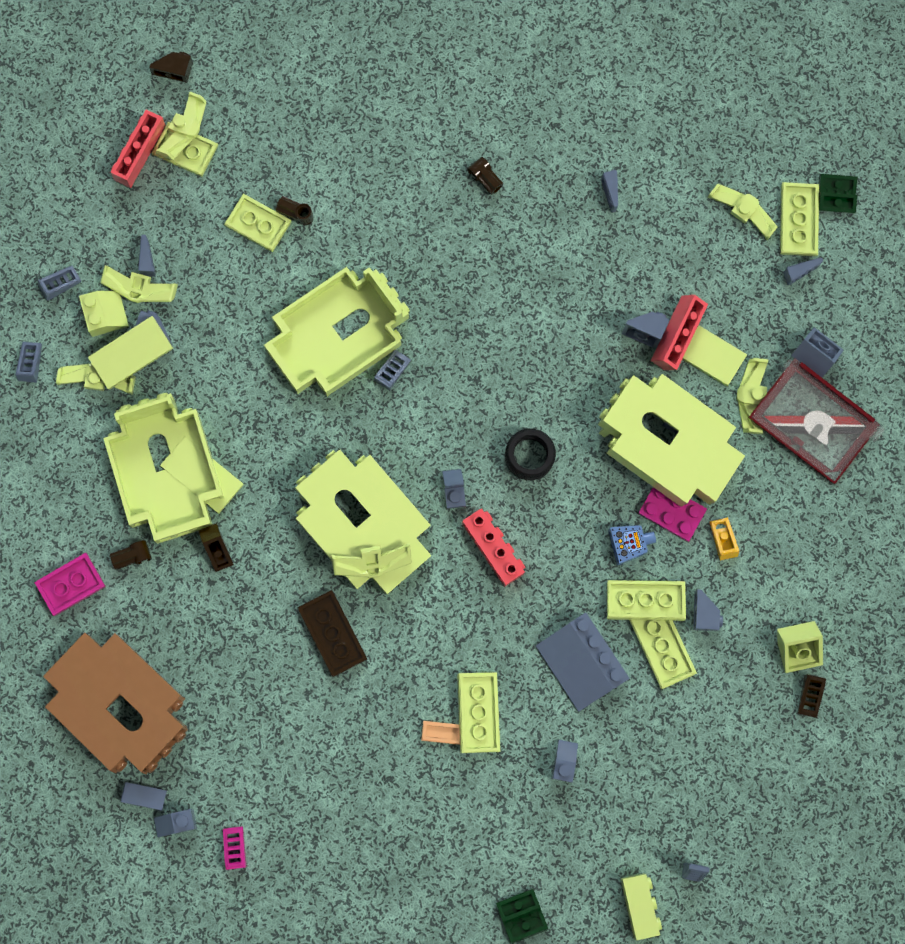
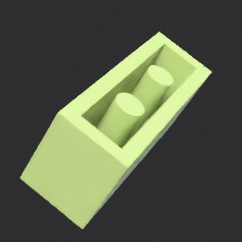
(641, 906)

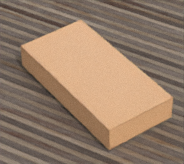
(441, 732)

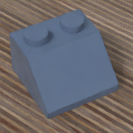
(647, 328)
(817, 352)

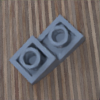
(143, 796)

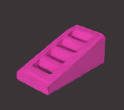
(227, 848)

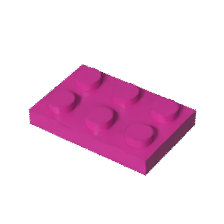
(672, 517)
(70, 584)

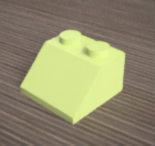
(103, 312)
(800, 646)

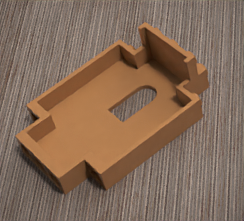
(91, 680)

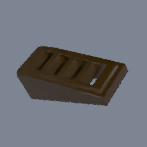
(805, 687)

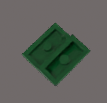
(837, 193)
(522, 916)

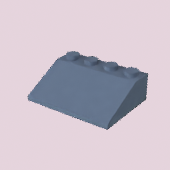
(582, 662)

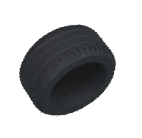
(544, 440)

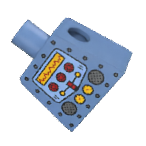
(629, 542)

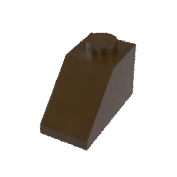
(173, 66)
(215, 547)

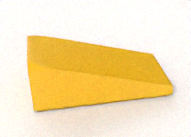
(724, 539)

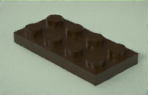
(332, 633)

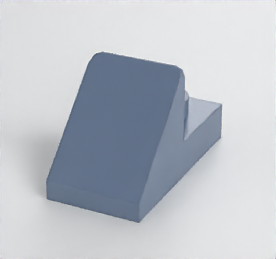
(454, 488)

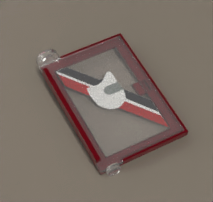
(815, 420)

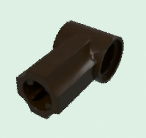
(483, 173)
(294, 210)
(133, 554)

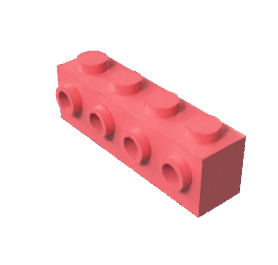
(138, 148)
(679, 332)
(493, 547)

